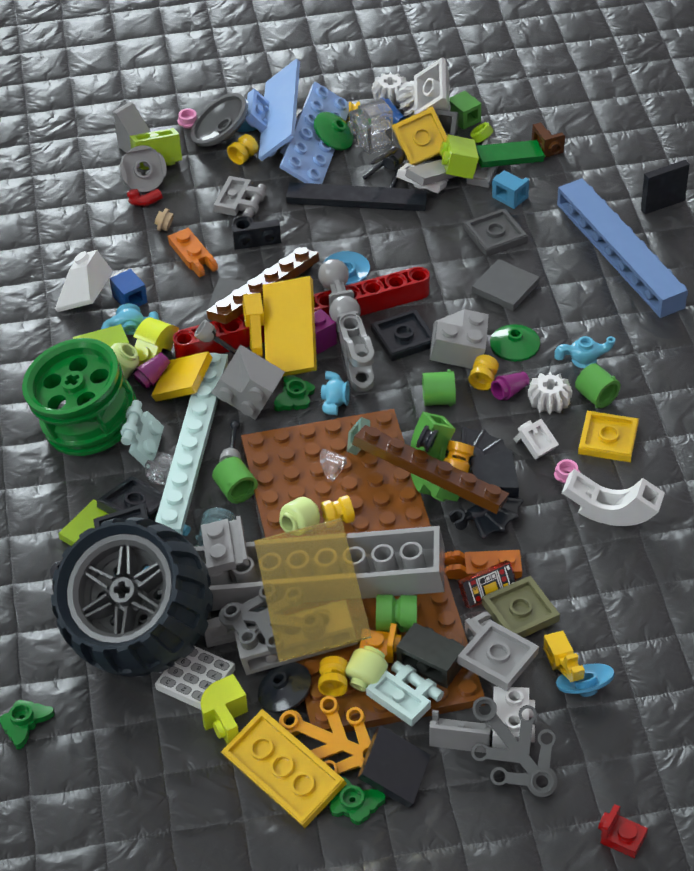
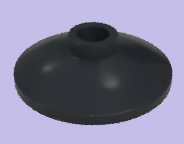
(284, 687)

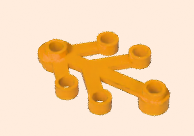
(336, 741)

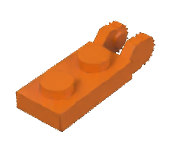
(192, 251)
(468, 563)

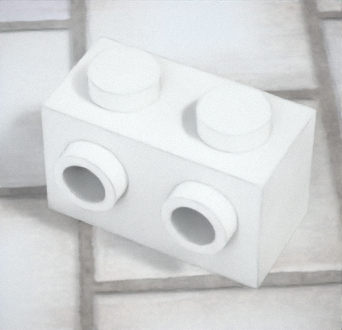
(508, 708)

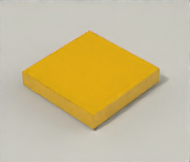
(420, 136)
(182, 376)
(608, 436)

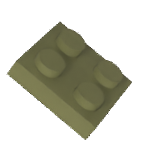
(521, 607)

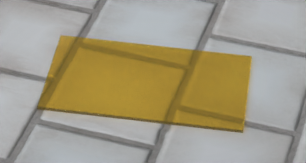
(311, 590)

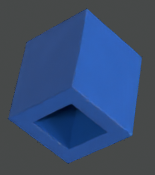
(128, 288)

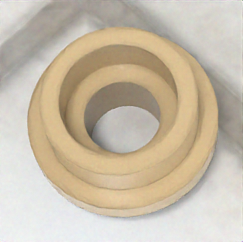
(164, 220)

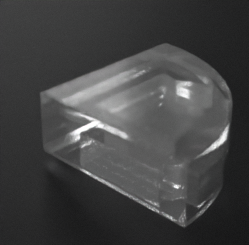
(331, 463)

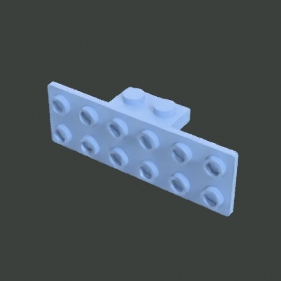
(276, 111)
(307, 154)

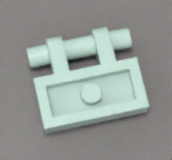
(142, 432)
(400, 698)

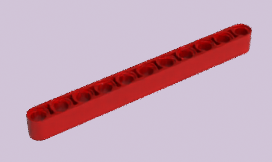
(370, 294)

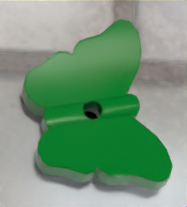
(294, 394)
(22, 718)
(364, 803)

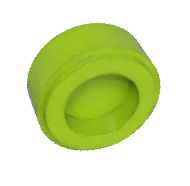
(481, 132)

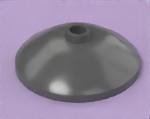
(220, 120)

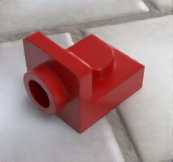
(621, 833)

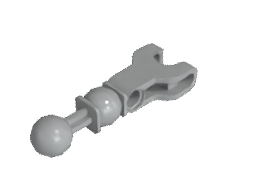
(346, 313)

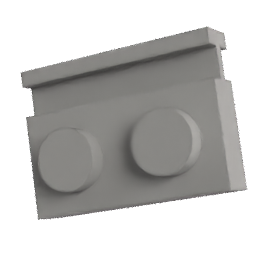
(224, 545)

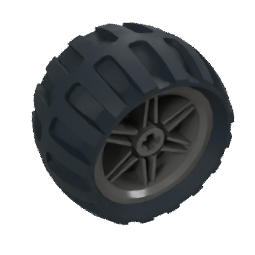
(87, 611)

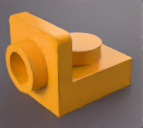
(384, 641)

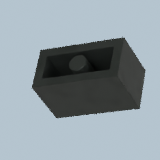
(430, 654)

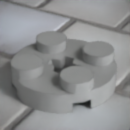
(150, 158)

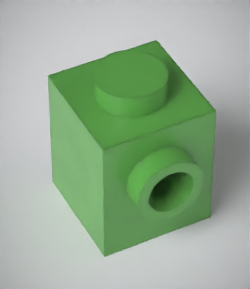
(468, 109)

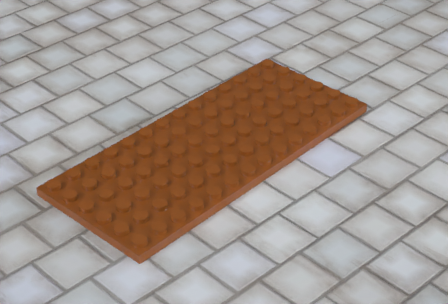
(382, 499)

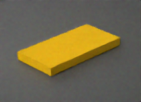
(290, 325)
(283, 768)

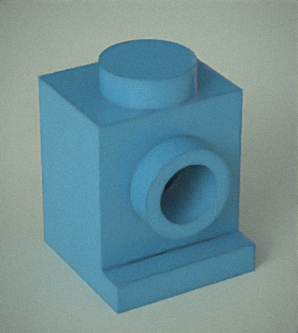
(510, 189)

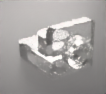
(159, 468)

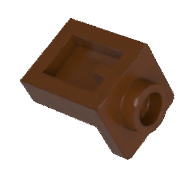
(549, 143)

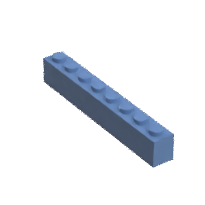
(622, 248)

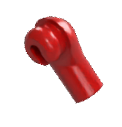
(143, 200)

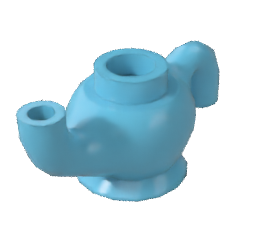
(129, 317)
(584, 350)
(335, 393)

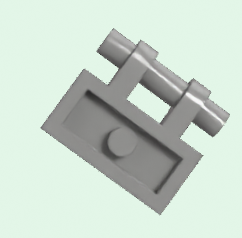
(233, 197)

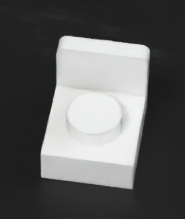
(536, 438)

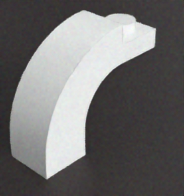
(613, 506)

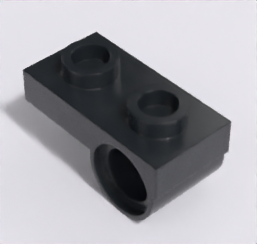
(251, 234)

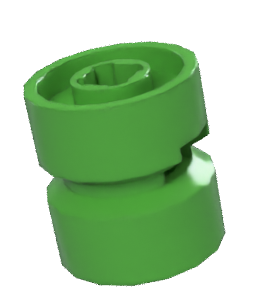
(397, 611)

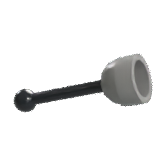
(206, 332)
(231, 451)

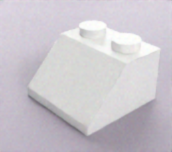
(432, 87)

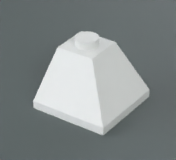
(84, 281)

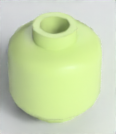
(127, 356)
(299, 514)
(365, 667)

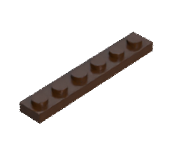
(286, 269)
(430, 469)

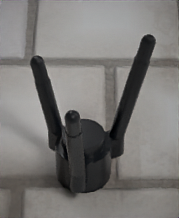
(391, 160)

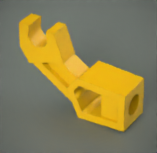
(254, 320)
(562, 656)

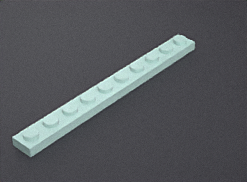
(190, 448)

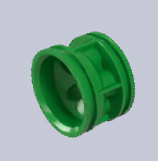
(75, 374)

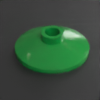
(333, 131)
(515, 342)

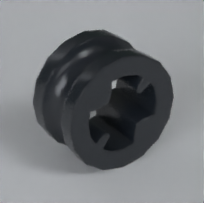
(427, 438)

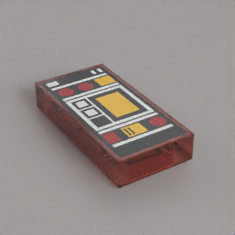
(486, 582)

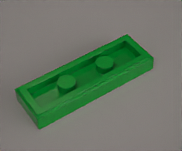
(509, 153)

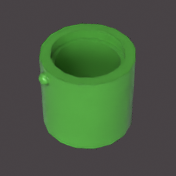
(597, 385)
(439, 388)
(234, 480)

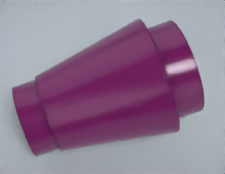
(150, 371)
(508, 385)

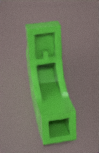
(438, 451)

